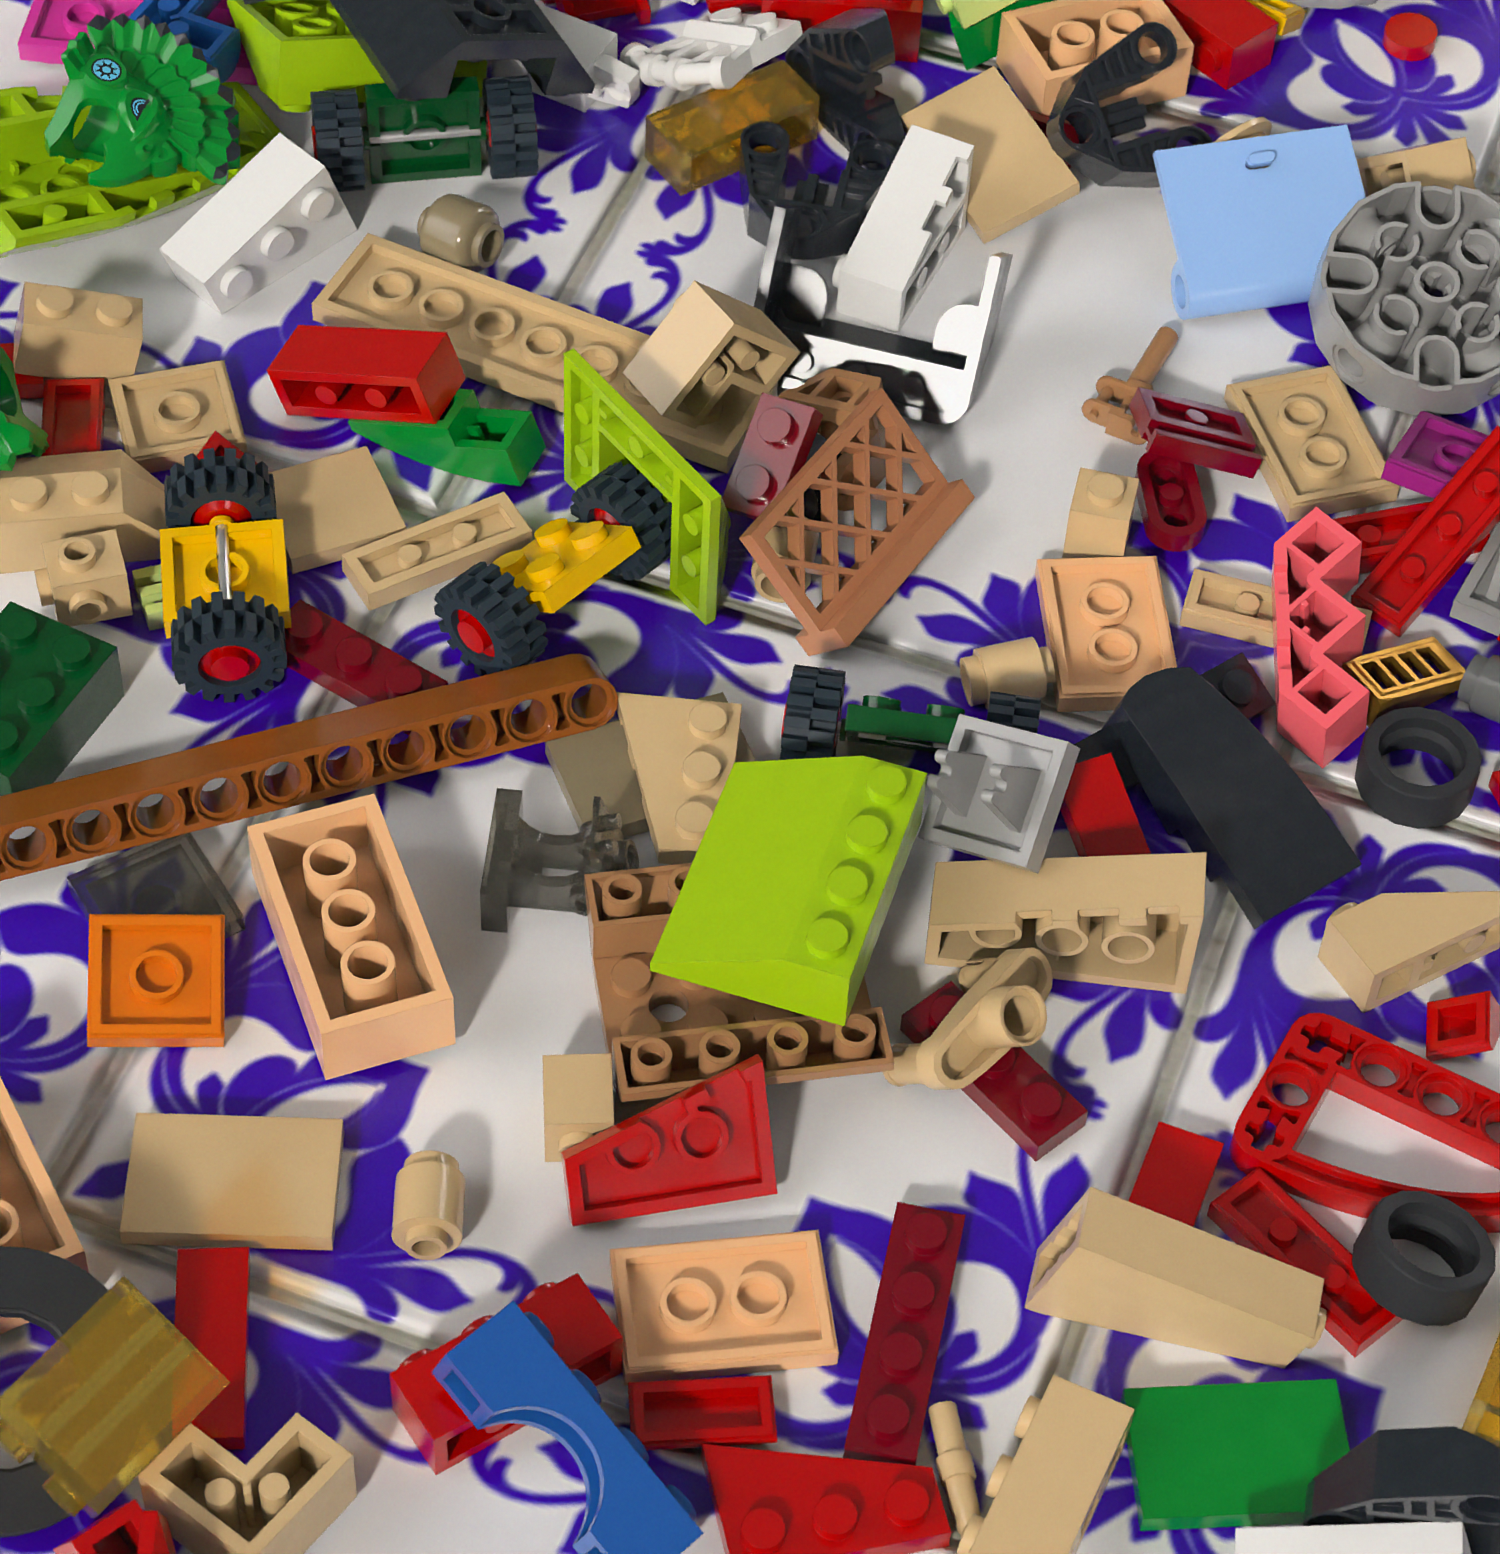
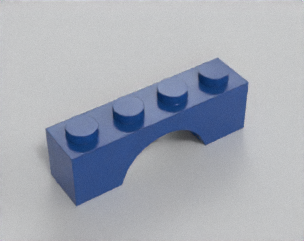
(515, 1376)

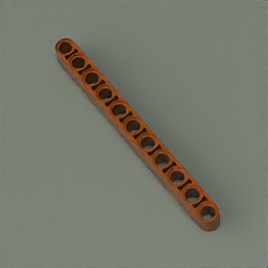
(309, 772)

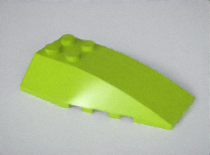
(53, 203)

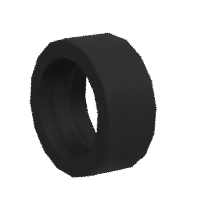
(1426, 732)
(1407, 1288)

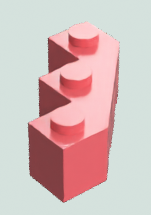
(1314, 635)

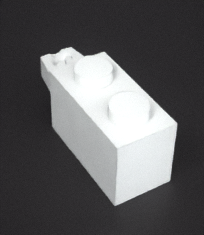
(596, 52)

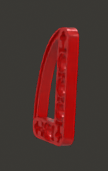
(1400, 1101)

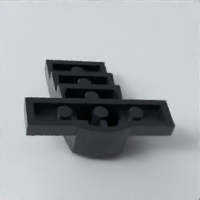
(1224, 784)

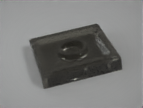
(156, 879)

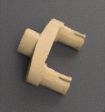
(998, 1012)

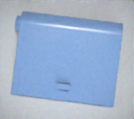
(1259, 232)

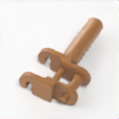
(1121, 392)

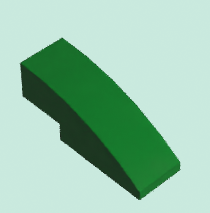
(465, 440)

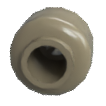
(461, 232)

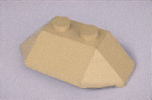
(77, 497)

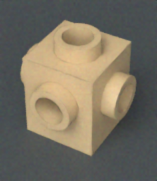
(84, 579)

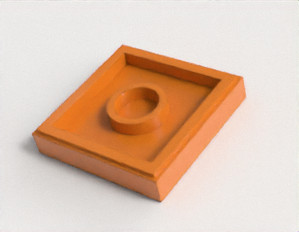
(156, 980)

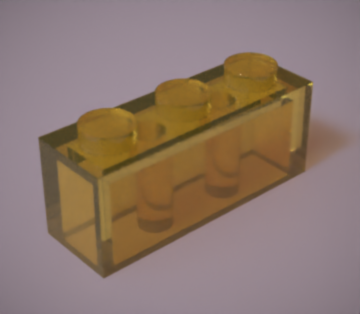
(701, 135)

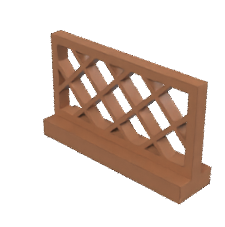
(878, 566)

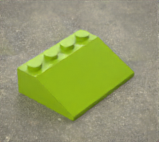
(309, 49)
(794, 881)

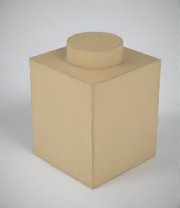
(1100, 515)
(575, 1100)

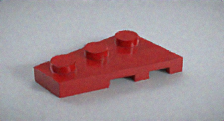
(678, 1154)
(822, 1504)

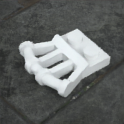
(713, 51)

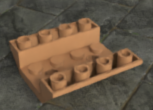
(719, 1029)

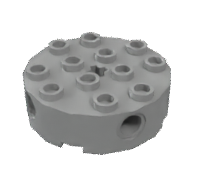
(1413, 298)

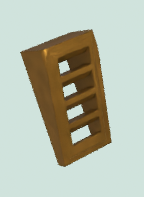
(1416, 692)

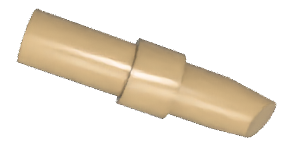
(954, 1463)

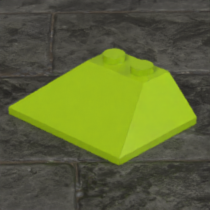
(608, 430)

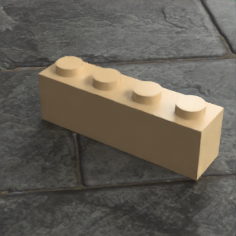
(1056, 1475)

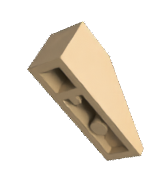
(1407, 941)

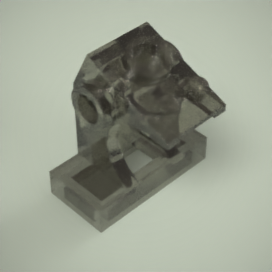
(520, 852)

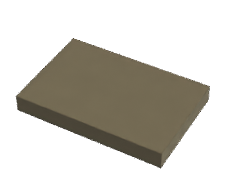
(601, 767)

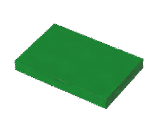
(1230, 1451)

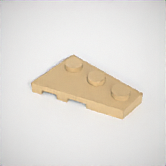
(681, 764)

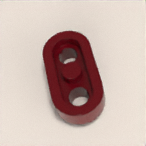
(1170, 502)

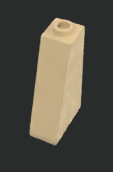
(1173, 1284)

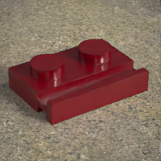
(1195, 432)

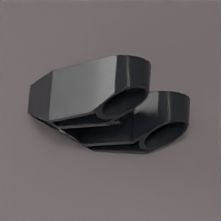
(841, 66)
(1106, 76)
(822, 228)
(1412, 1479)

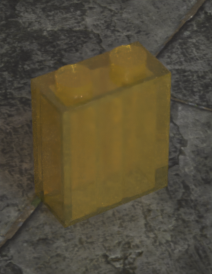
(106, 1400)

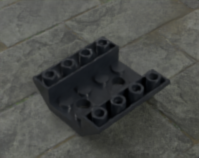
(422, 40)

